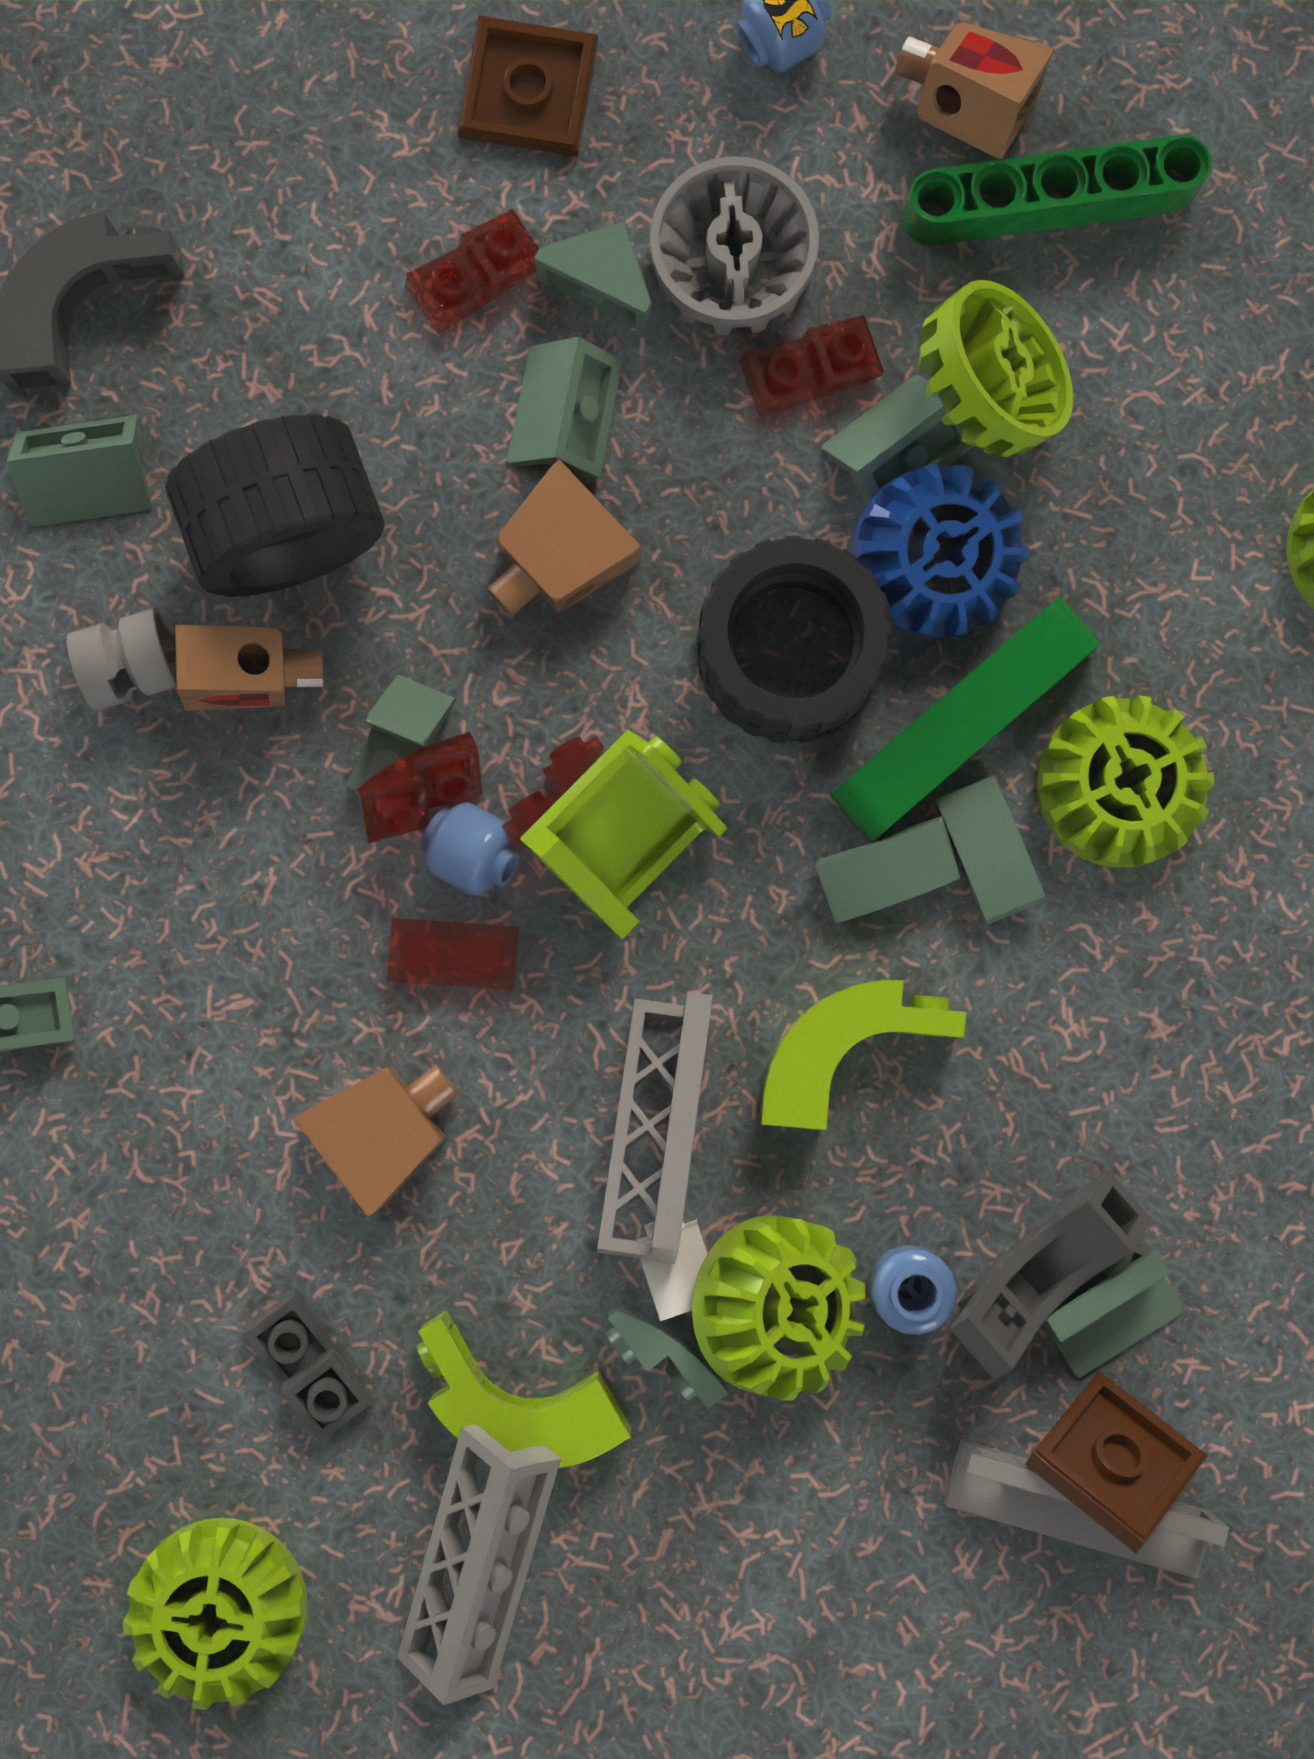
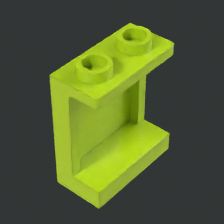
(622, 826)

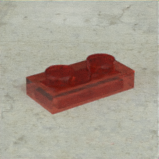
(453, 954)

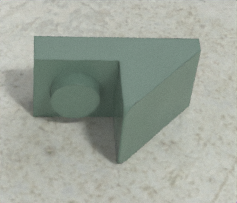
(400, 723)
(34, 1014)

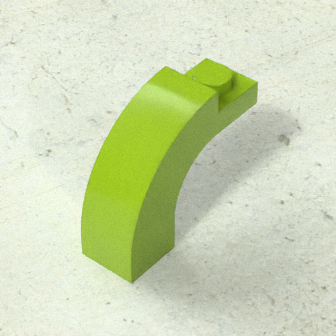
(806, 1057)
(572, 1423)

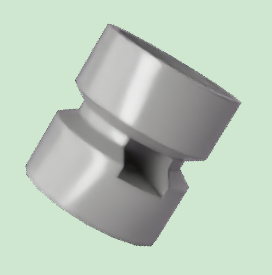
(124, 659)

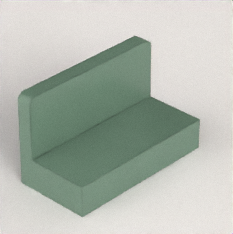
(565, 406)
(896, 438)
(80, 471)
(1113, 1310)

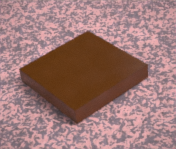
(528, 86)
(1116, 1461)

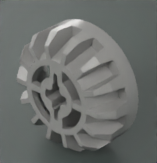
(748, 199)

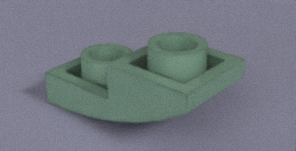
(990, 850)
(888, 870)
(650, 1342)

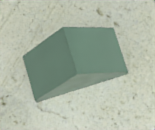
(599, 272)

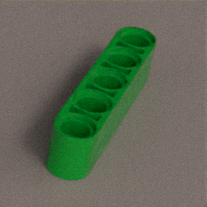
(1076, 172)
(965, 719)

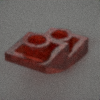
(475, 273)
(812, 367)
(567, 766)
(402, 793)

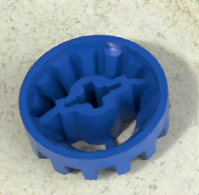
(900, 571)

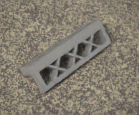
(680, 1130)
(1009, 1492)
(486, 1577)

